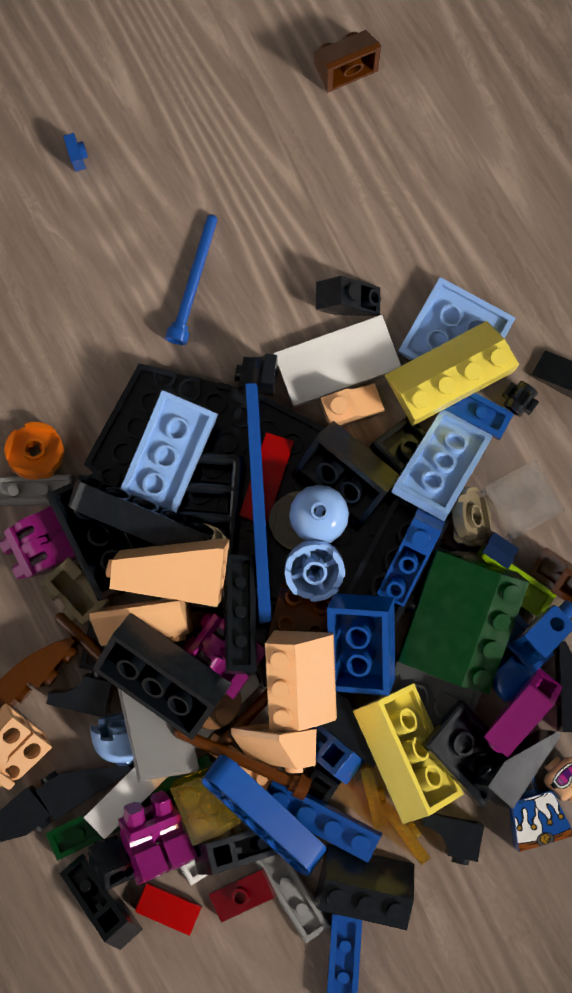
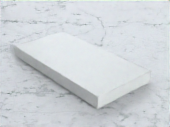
(337, 361)

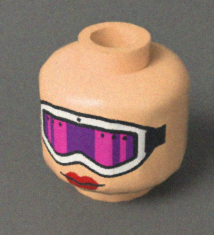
(560, 778)

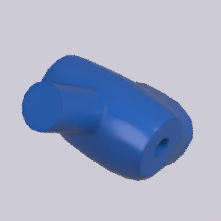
(510, 677)

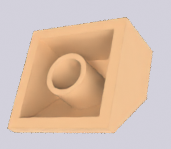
(278, 747)

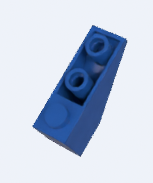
(411, 556)

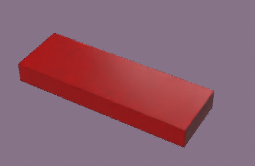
(275, 458)

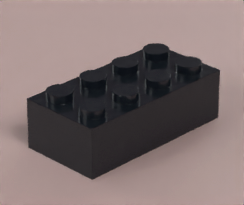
(161, 676)

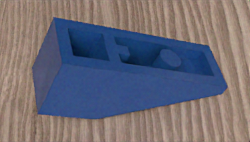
(336, 756)

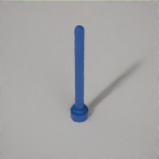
(177, 332)

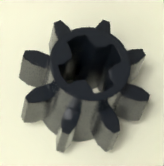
(520, 398)

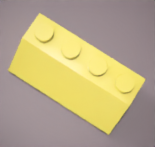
(451, 372)
(394, 732)

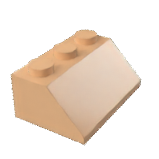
(166, 616)
(300, 679)

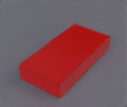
(168, 908)

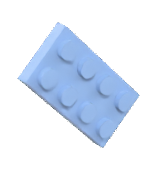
(169, 451)
(442, 464)

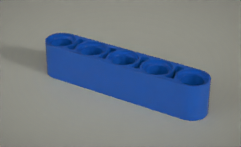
(264, 815)

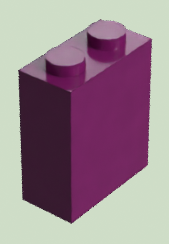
(523, 713)

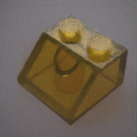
(200, 810)

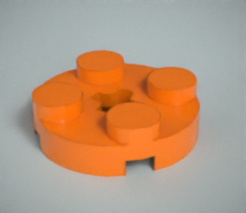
(38, 466)

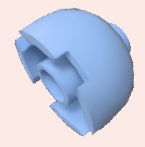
(314, 525)
(314, 570)
(112, 740)

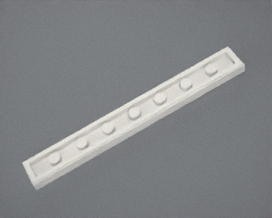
(106, 813)

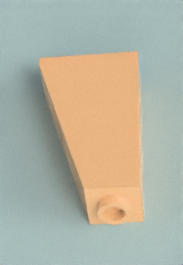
(175, 571)

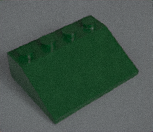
(463, 620)

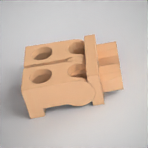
(20, 746)

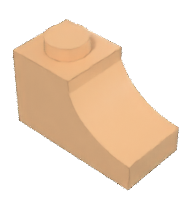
(351, 405)

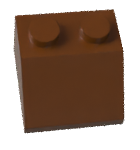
(347, 59)

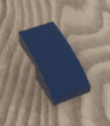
(500, 550)

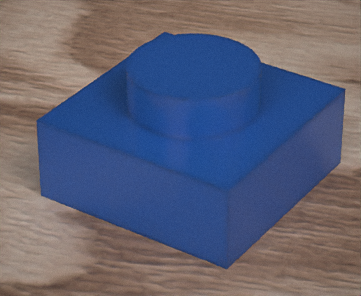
(76, 151)

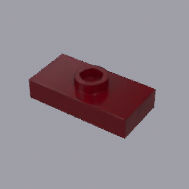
(242, 895)

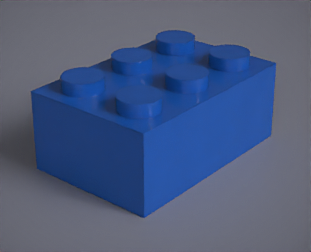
(363, 643)

